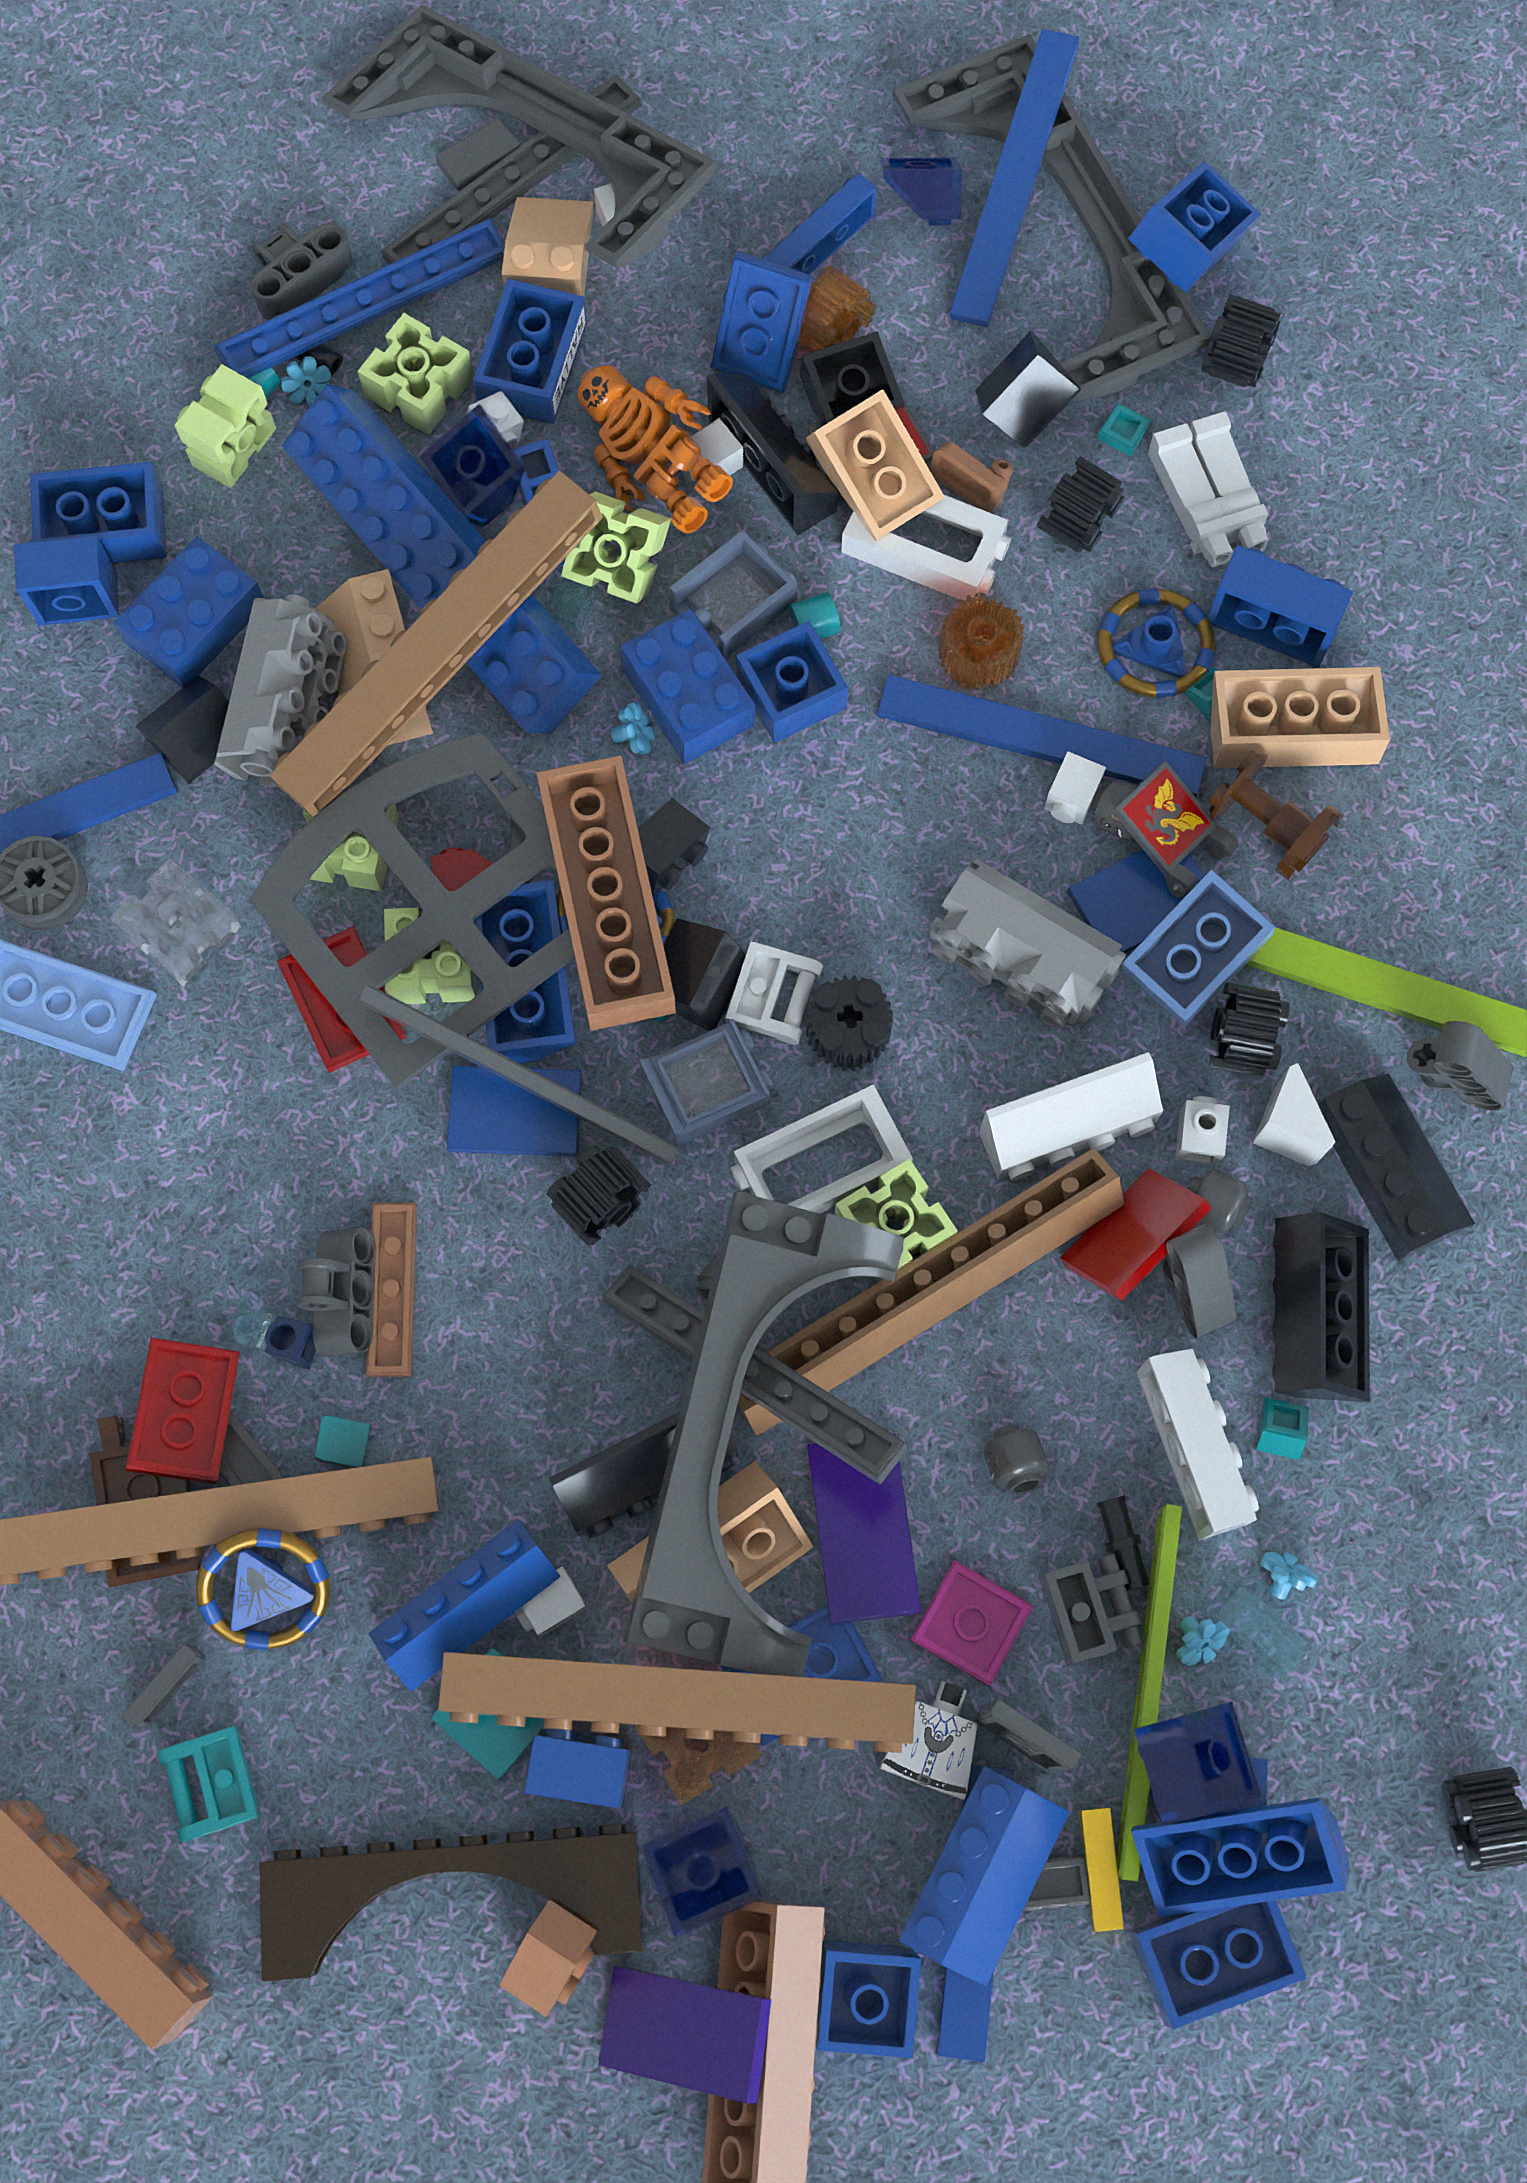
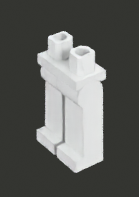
(1209, 487)

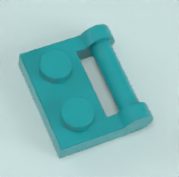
(222, 1778)

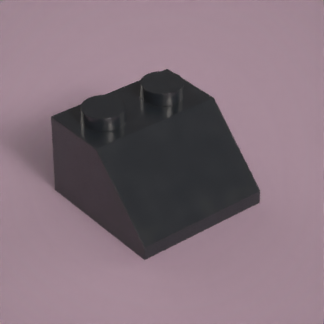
(848, 375)

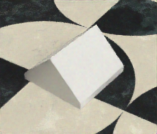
(1294, 1121)

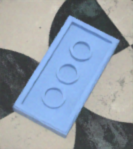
(70, 1006)

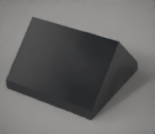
(1026, 391)
(188, 727)
(702, 971)

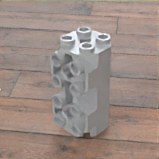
(283, 668)
(1027, 944)

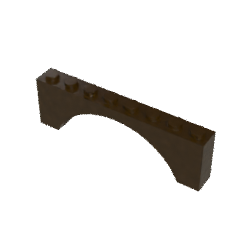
(314, 1898)

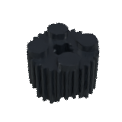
(1241, 341)
(1081, 505)
(849, 1000)
(1248, 1029)
(598, 1193)
(1488, 1819)

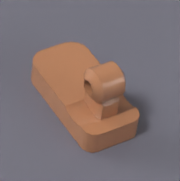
(970, 477)

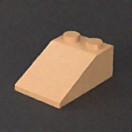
(549, 243)
(875, 465)

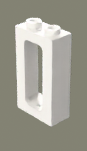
(929, 566)
(857, 1109)

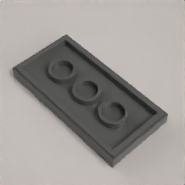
(1027, 1736)

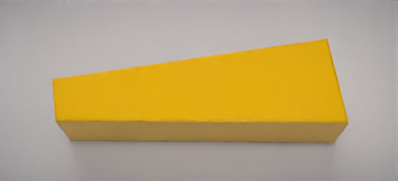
(1101, 1866)

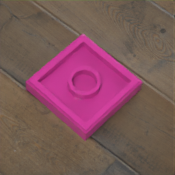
(971, 1623)

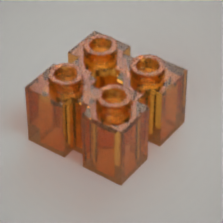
(692, 1768)

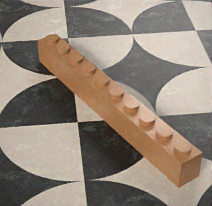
(436, 644)
(947, 1278)
(209, 1516)
(677, 1699)

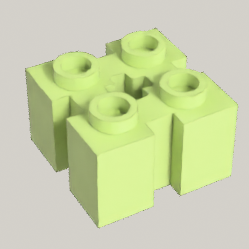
(416, 373)
(225, 425)
(596, 559)
(355, 860)
(441, 974)
(903, 1196)

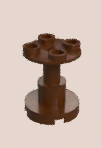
(1286, 824)

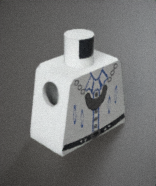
(940, 1745)

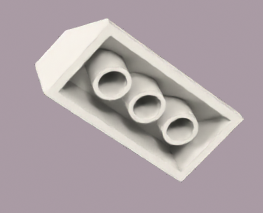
(1072, 1117)
(1197, 1443)

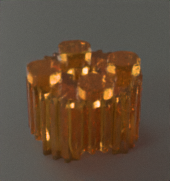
(834, 310)
(980, 642)

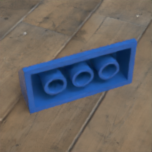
(543, 1017)
(464, 1604)
(1243, 1857)
(984, 1876)

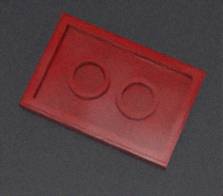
(329, 1032)
(1134, 1238)
(183, 1411)

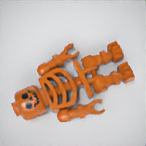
(639, 431)

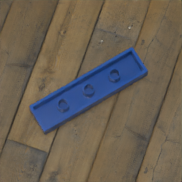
(827, 227)

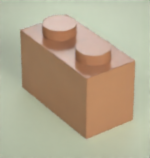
(550, 1959)

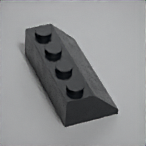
(771, 451)
(1393, 1166)
(1321, 1308)
(620, 1478)

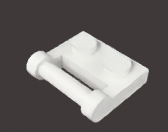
(760, 988)

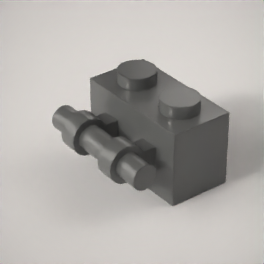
(1079, 1612)

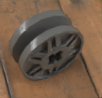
(57, 898)

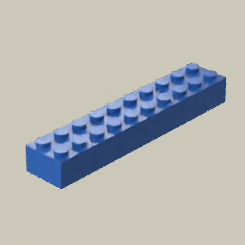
(424, 542)

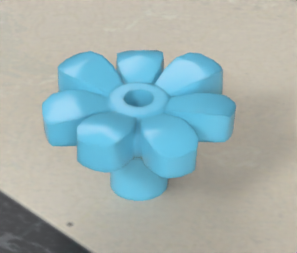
(305, 380)
(634, 729)
(1287, 1573)
(1200, 1640)

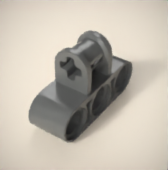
(297, 268)
(1463, 1063)
(1201, 1280)
(340, 1291)

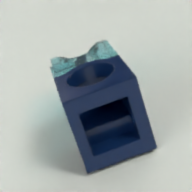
(274, 1336)

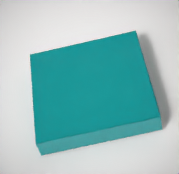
(491, 1744)

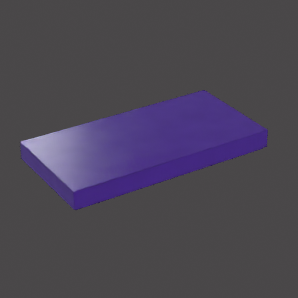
(863, 1541)
(685, 2033)

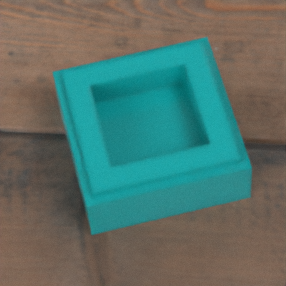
(1124, 429)

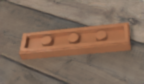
(394, 1290)

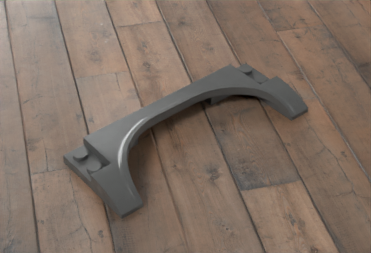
(443, 63)
(1148, 315)
(686, 1586)

